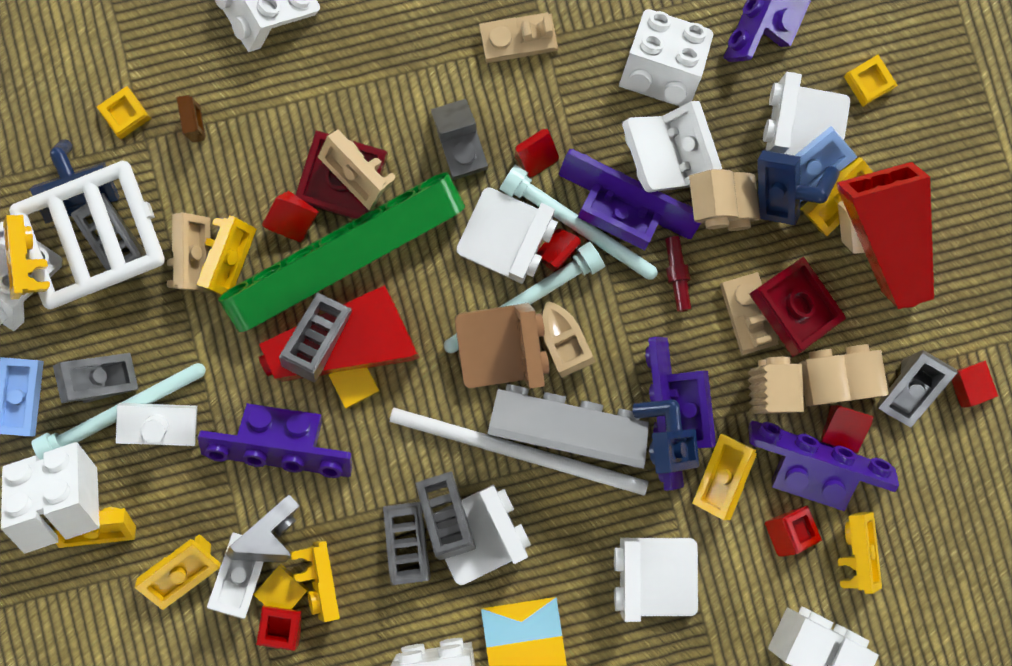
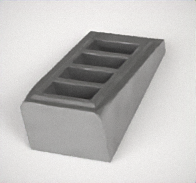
(119, 227)
(327, 343)
(436, 535)
(408, 576)

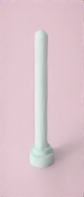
(520, 185)
(583, 262)
(50, 442)

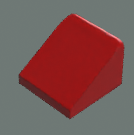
(536, 153)
(290, 217)
(559, 249)
(974, 384)
(846, 428)
(793, 531)
(279, 628)

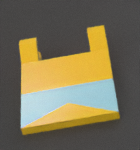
(524, 634)

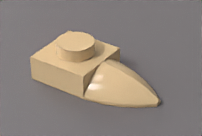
(565, 340)

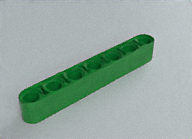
(342, 252)

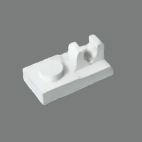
(234, 585)

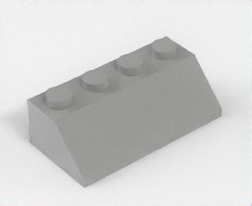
(568, 427)

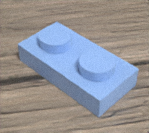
(822, 152)
(19, 395)

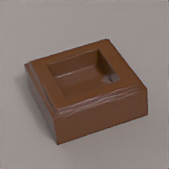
(191, 118)

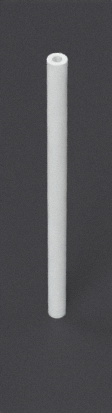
(519, 451)

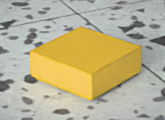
(870, 80)
(123, 112)
(354, 385)
(281, 589)

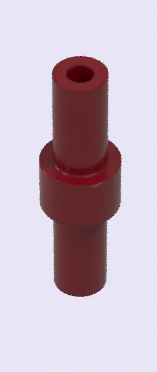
(678, 274)

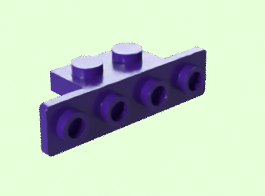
(774, 18)
(622, 205)
(691, 393)
(278, 440)
(817, 469)

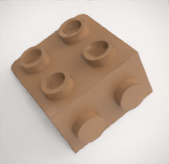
(501, 346)

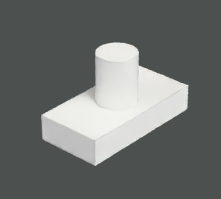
(156, 424)

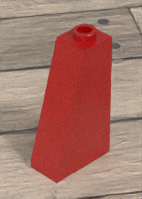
(895, 230)
(369, 339)

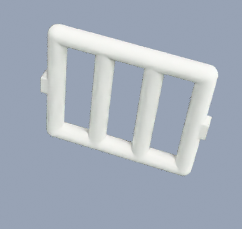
(120, 270)

